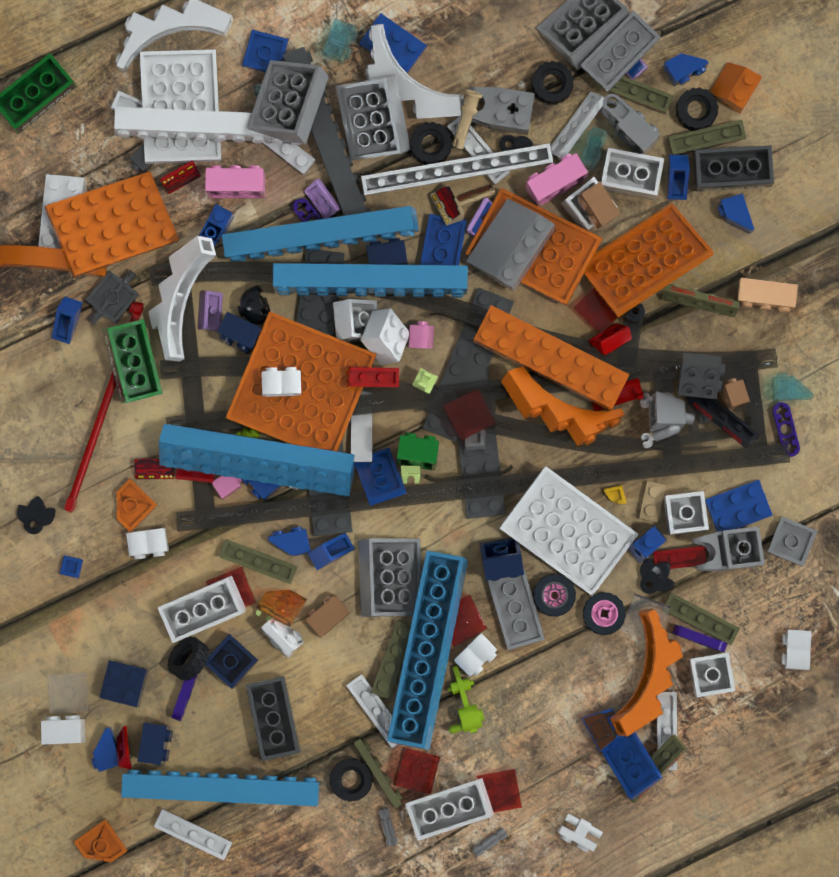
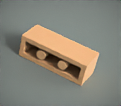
(767, 294)

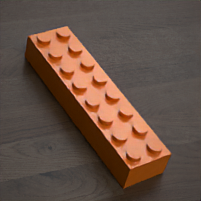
(551, 358)

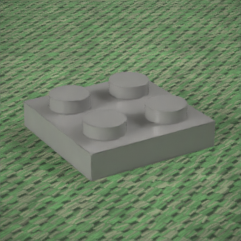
(792, 541)

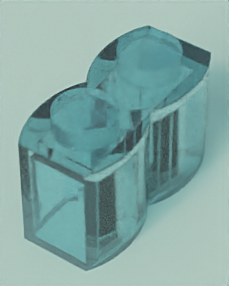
(339, 41)
(594, 145)

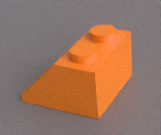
(735, 86)

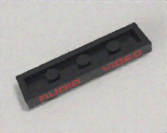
(725, 420)

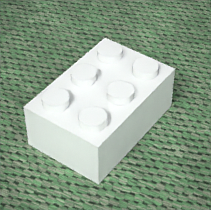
(632, 173)

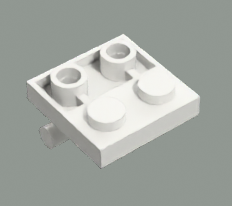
(282, 637)
(578, 835)

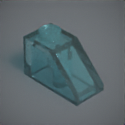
(789, 388)

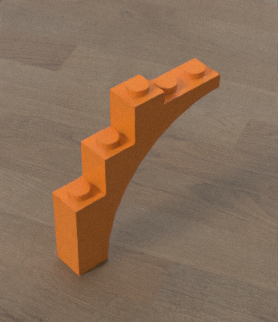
(535, 401)
(655, 679)

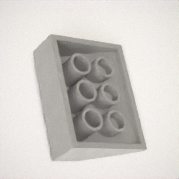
(581, 27)
(288, 101)
(373, 117)
(511, 244)
(389, 576)

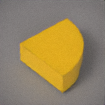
(615, 494)

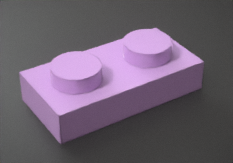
(322, 199)

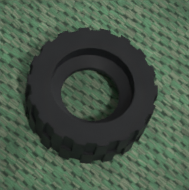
(701, 95)
(552, 97)
(431, 129)
(195, 663)
(336, 779)

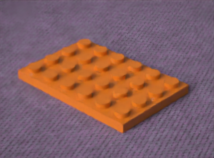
(111, 224)
(562, 259)
(646, 259)

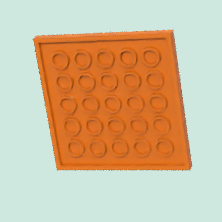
(326, 401)

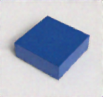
(71, 566)

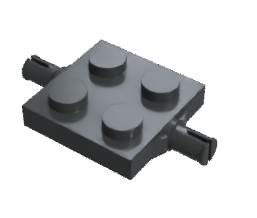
(112, 297)

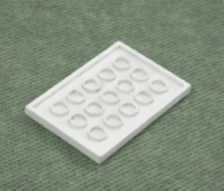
(182, 83)
(568, 530)

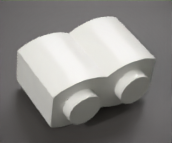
(281, 383)
(147, 542)
(797, 649)
(476, 655)

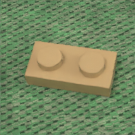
(652, 501)

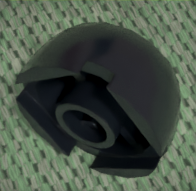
(253, 305)

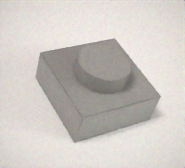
(476, 441)

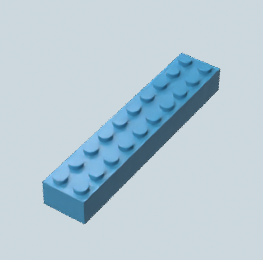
(318, 233)
(370, 279)
(256, 459)
(427, 650)
(220, 789)

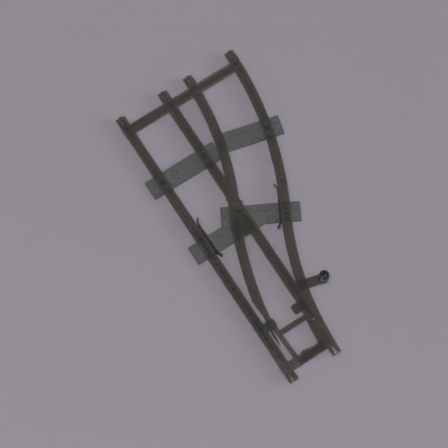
(481, 479)

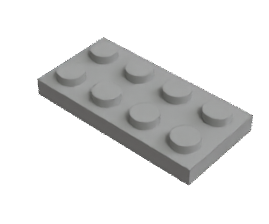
(620, 51)
(516, 611)

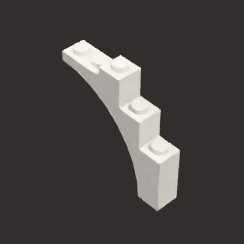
(168, 21)
(427, 101)
(174, 291)

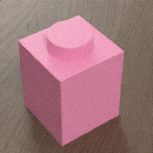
(421, 335)
(227, 486)

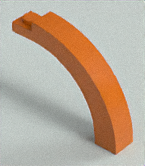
(38, 258)

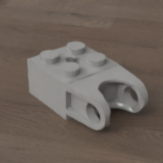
(496, 112)
(630, 125)
(725, 552)

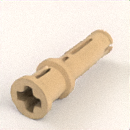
(468, 110)

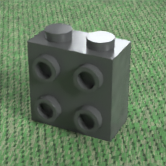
(700, 375)

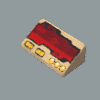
(476, 195)
(447, 205)

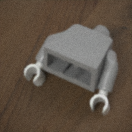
(666, 416)

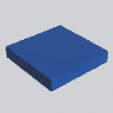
(263, 48)

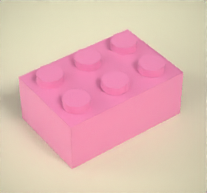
(556, 179)
(235, 182)

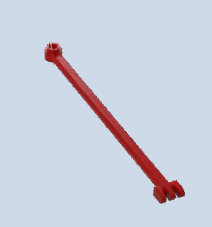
(136, 310)

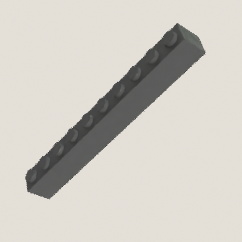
(332, 150)

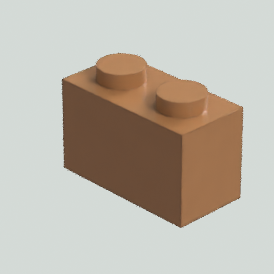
(598, 205)
(733, 394)
(327, 615)

